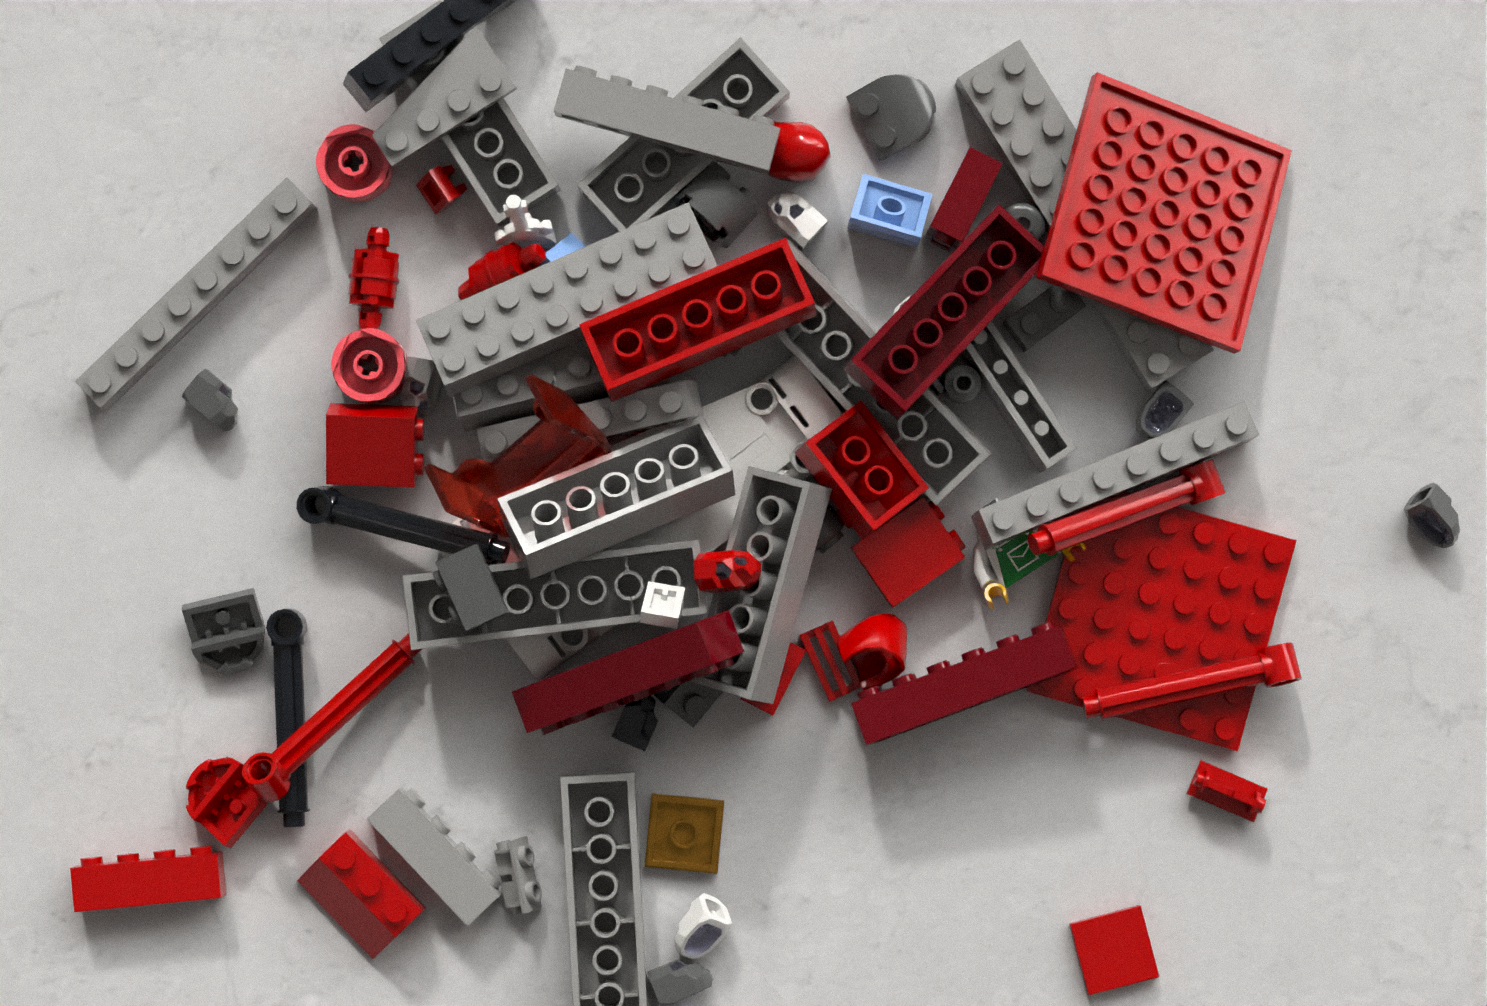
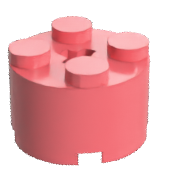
(337, 152)
(362, 347)

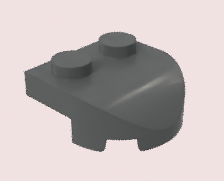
(893, 112)
(226, 630)

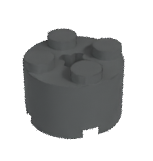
(718, 204)

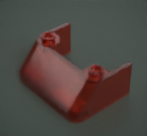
(553, 445)

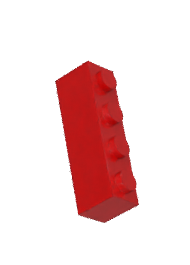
(148, 880)

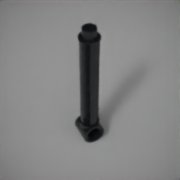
(397, 524)
(290, 707)

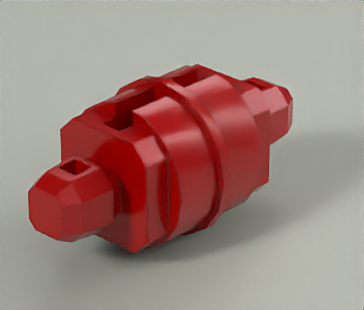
(500, 266)
(373, 278)

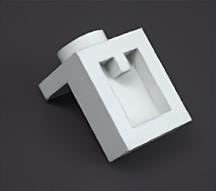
(662, 605)

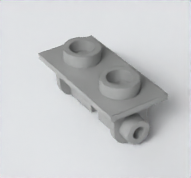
(524, 891)

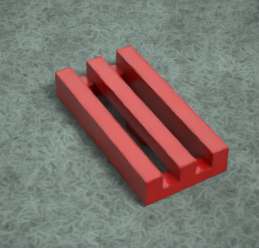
(843, 689)

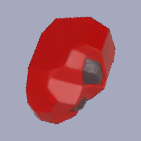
(726, 571)

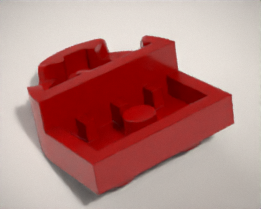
(222, 799)

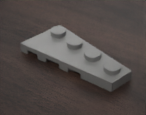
(451, 95)

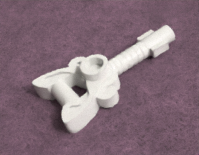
(524, 229)

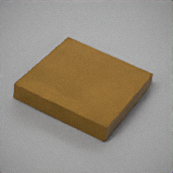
(684, 833)

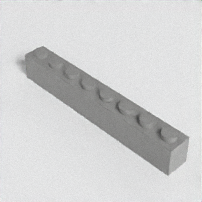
(196, 294)
(1114, 475)

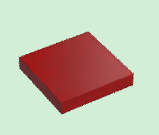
(1114, 950)

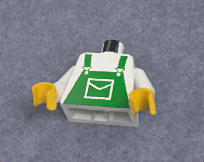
(1007, 564)

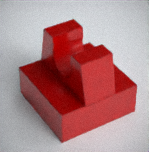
(438, 188)

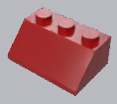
(862, 468)
(361, 893)

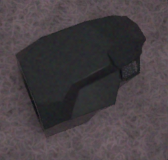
(637, 723)

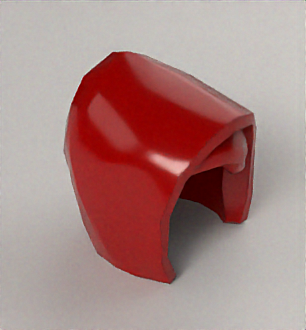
(799, 153)
(877, 649)

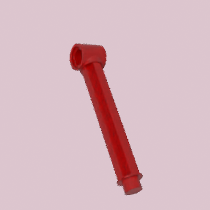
(1190, 486)
(1271, 667)
(270, 773)

